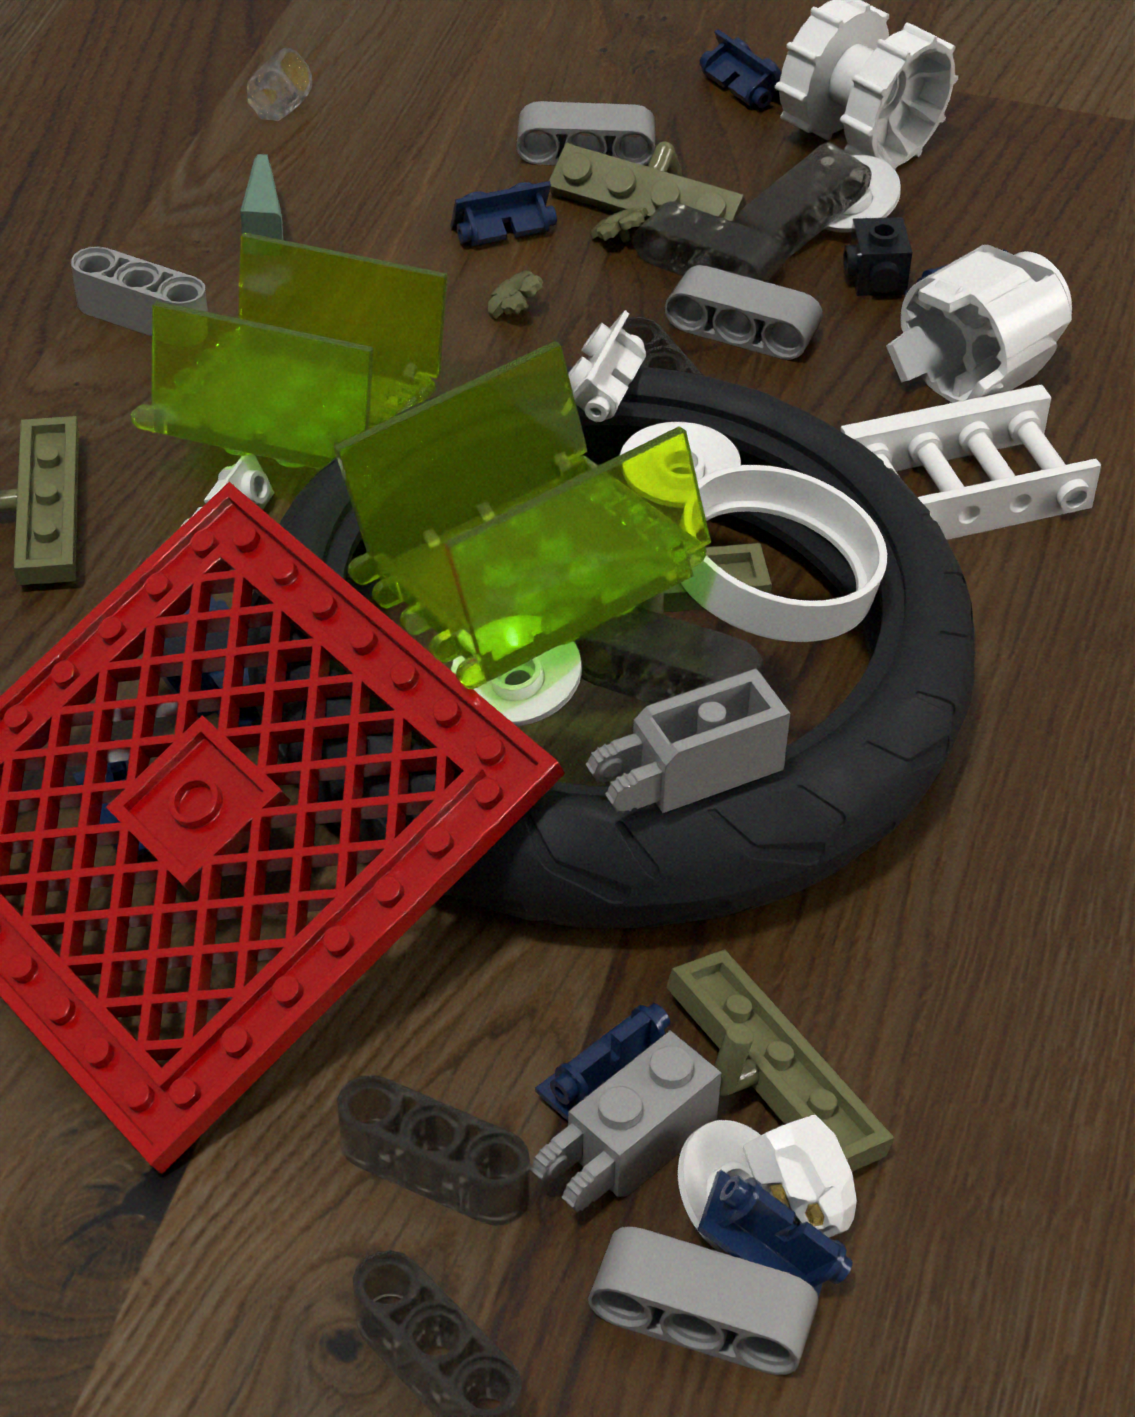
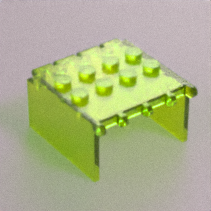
(310, 361)
(503, 527)

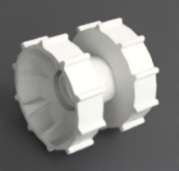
(860, 79)

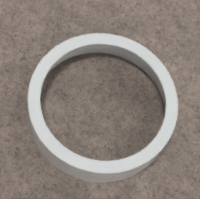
(808, 503)

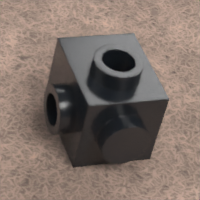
(878, 256)

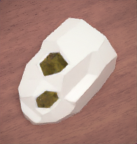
(806, 1173)

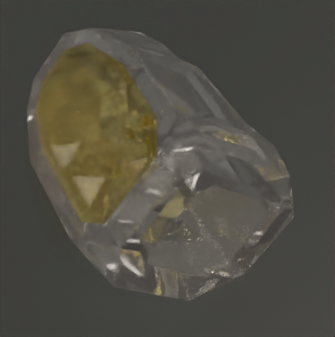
(279, 85)

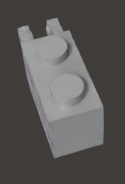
(696, 745)
(633, 1123)

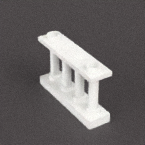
(979, 429)

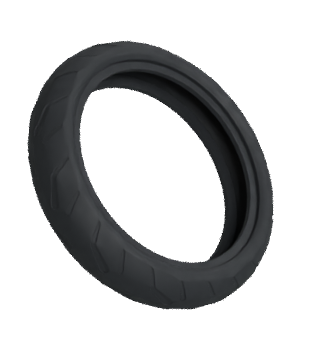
(760, 841)

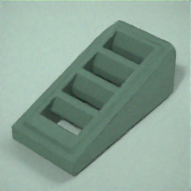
(261, 206)

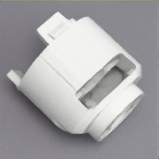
(982, 323)

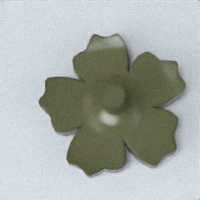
(620, 223)
(511, 294)

